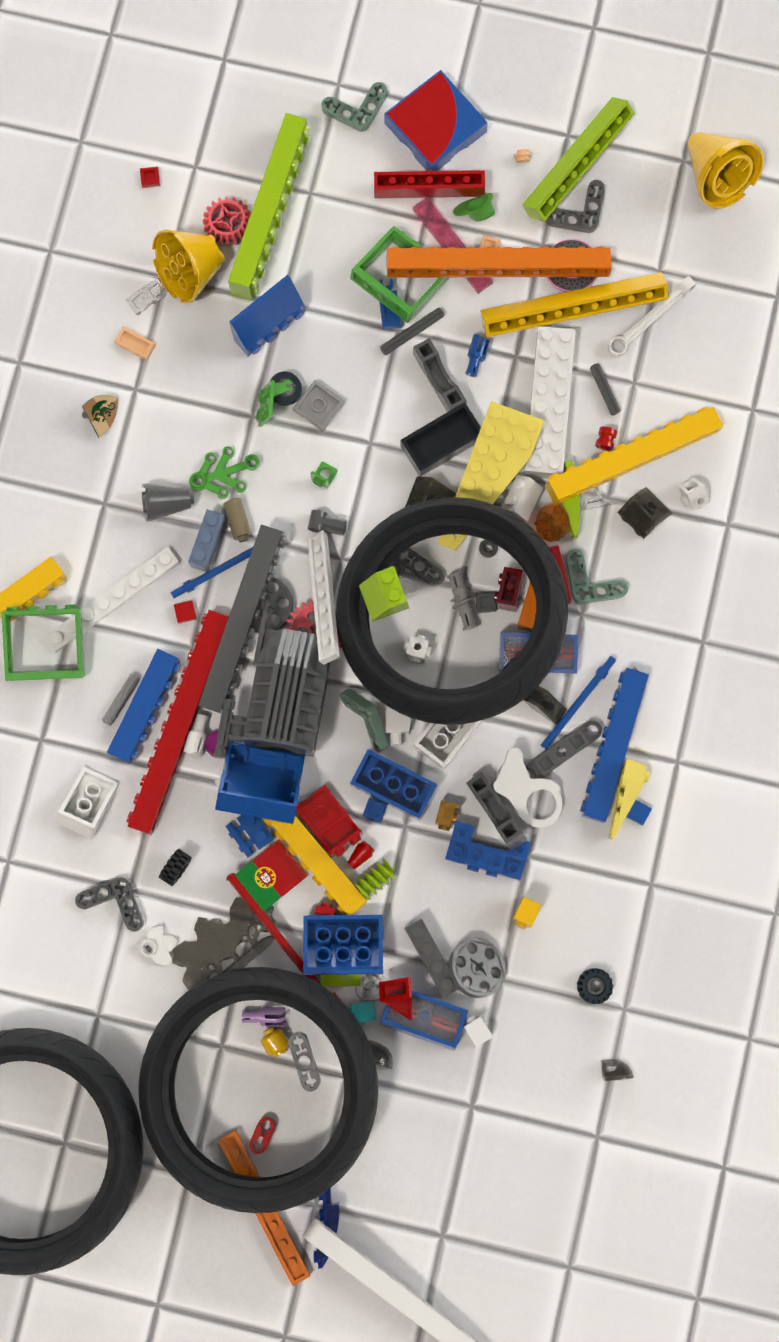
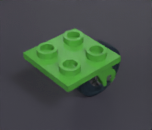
(283, 389)

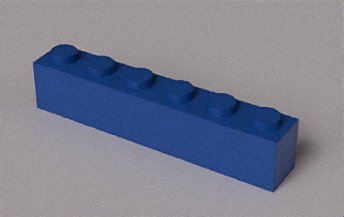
(143, 706)

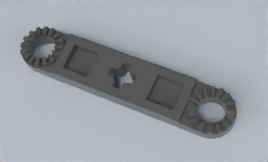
(572, 744)

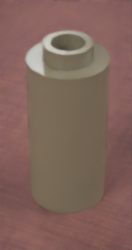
(237, 520)

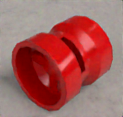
(605, 439)

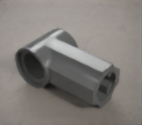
(322, 521)

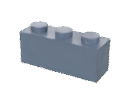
(207, 540)

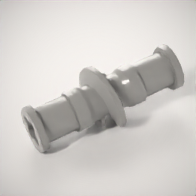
(462, 601)

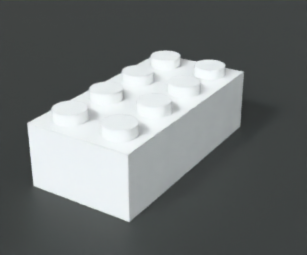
(443, 742)

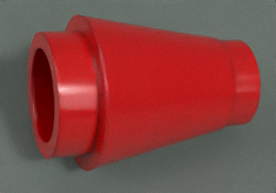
(360, 854)

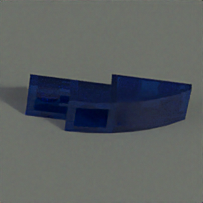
(330, 1216)

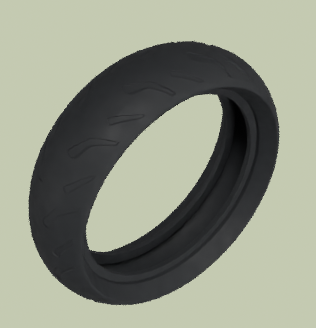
(435, 519)
(162, 1119)
(124, 1150)

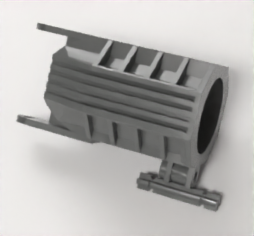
(284, 695)

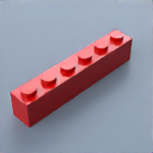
(429, 184)

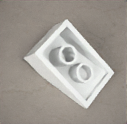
(86, 802)

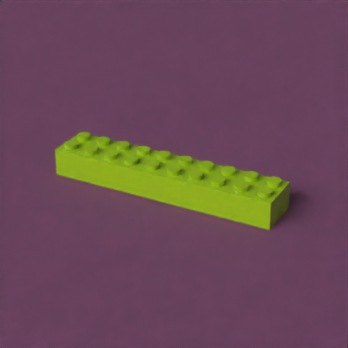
(269, 207)

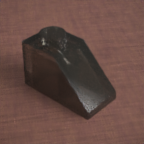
(545, 704)

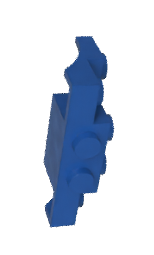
(483, 857)

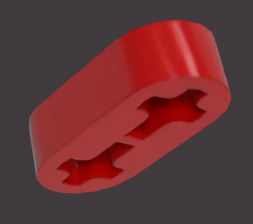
(258, 1132)

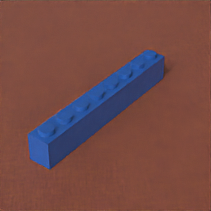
(615, 745)

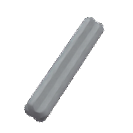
(120, 699)

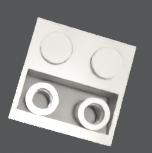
(520, 497)

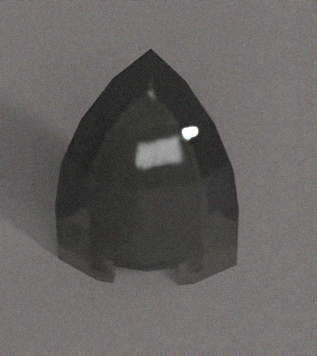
(381, 1054)
(615, 1070)

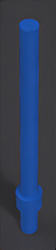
(189, 586)
(601, 673)

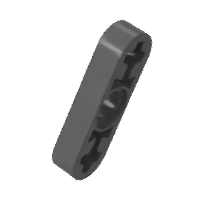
(313, 1074)

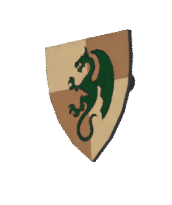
(100, 412)

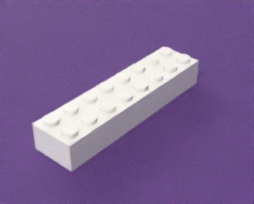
(551, 399)

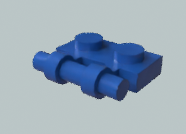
(256, 831)

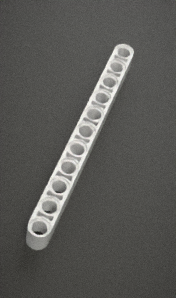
(384, 1284)

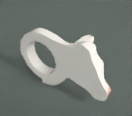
(516, 785)

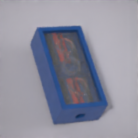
(513, 643)
(431, 1021)

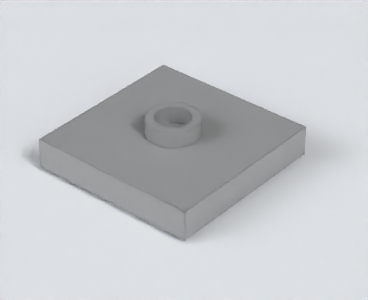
(318, 405)

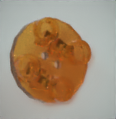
(560, 521)

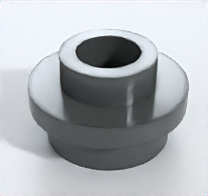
(484, 553)

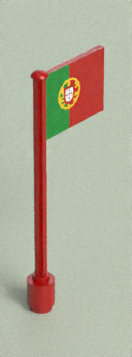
(264, 883)

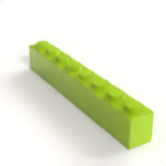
(578, 159)

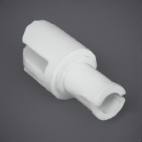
(196, 737)

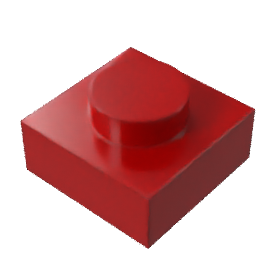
(325, 909)

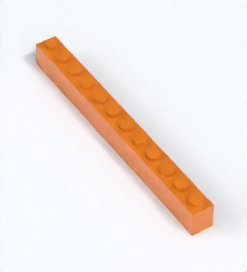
(498, 262)

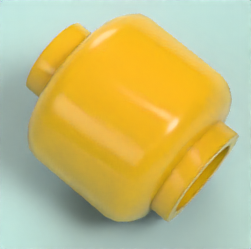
(274, 1041)

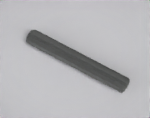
(412, 331)

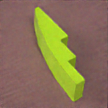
(572, 508)

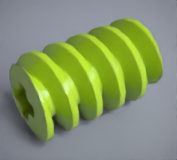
(375, 879)

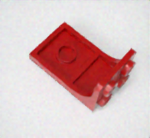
(329, 822)

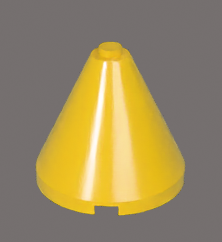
(723, 167)

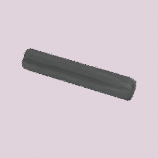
(605, 389)

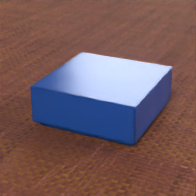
(374, 810)
(639, 813)

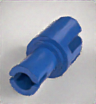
(477, 354)

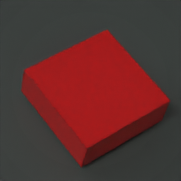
(150, 177)
(185, 612)

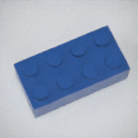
(393, 784)

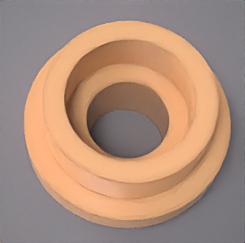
(522, 156)

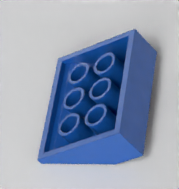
(267, 316)
(342, 944)

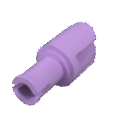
(266, 1017)

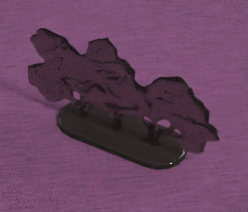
(219, 943)

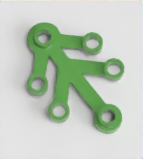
(221, 473)

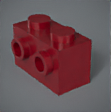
(510, 589)

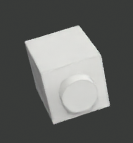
(477, 1030)

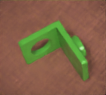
(321, 481)

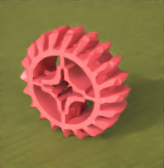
(213, 227)

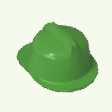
(476, 208)

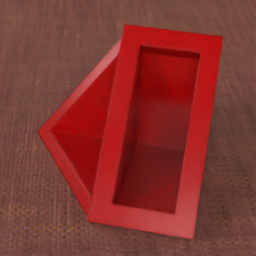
(397, 995)

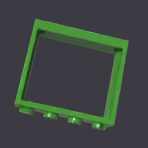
(378, 290)
(11, 675)

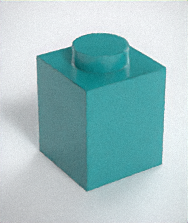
(363, 1011)

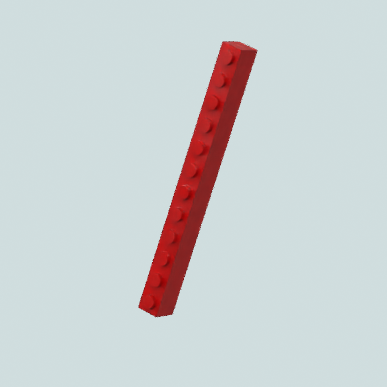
(176, 728)

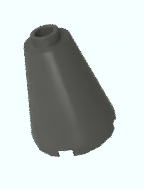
(164, 500)

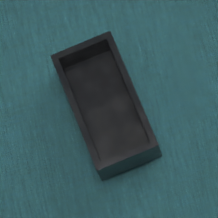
(441, 439)

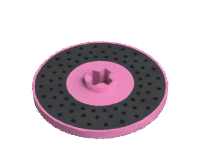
(571, 283)

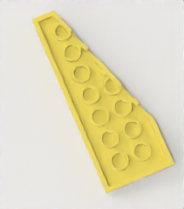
(497, 457)

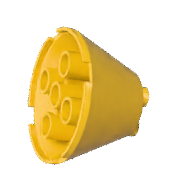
(185, 262)

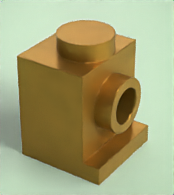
(446, 815)

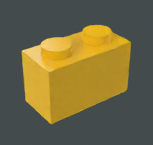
(526, 913)

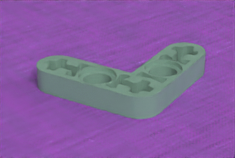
(356, 114)
(584, 585)
(370, 715)

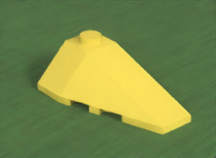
(629, 786)

